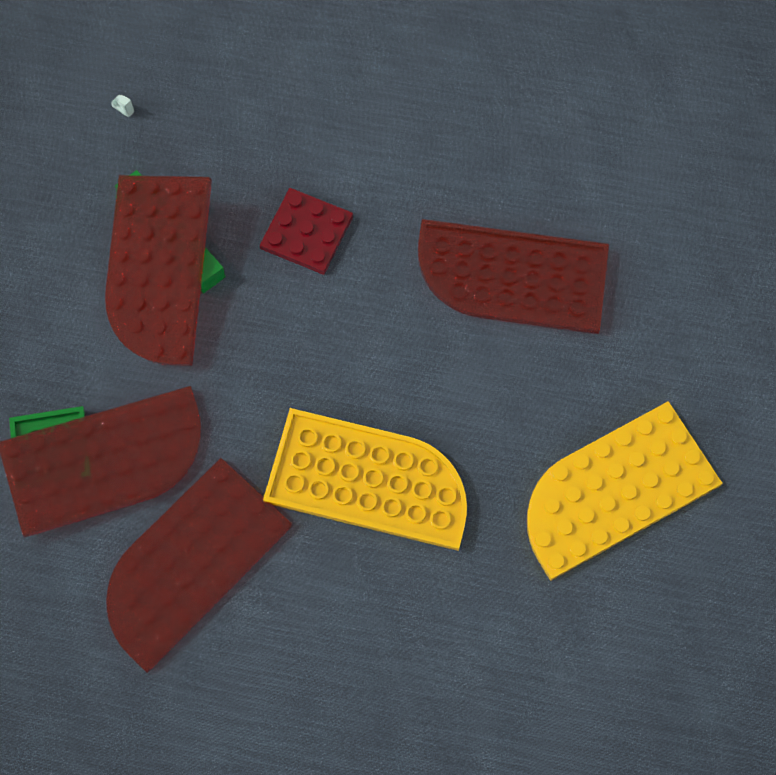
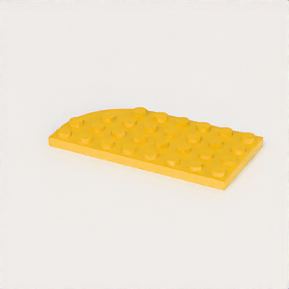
(367, 479)
(615, 489)

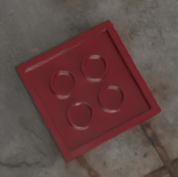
(306, 231)

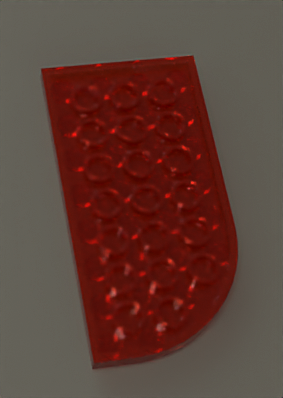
(157, 265)
(515, 275)
(101, 460)
(189, 562)

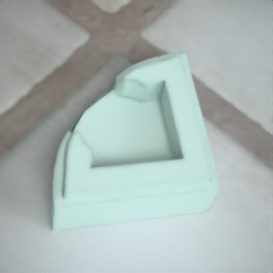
(123, 105)

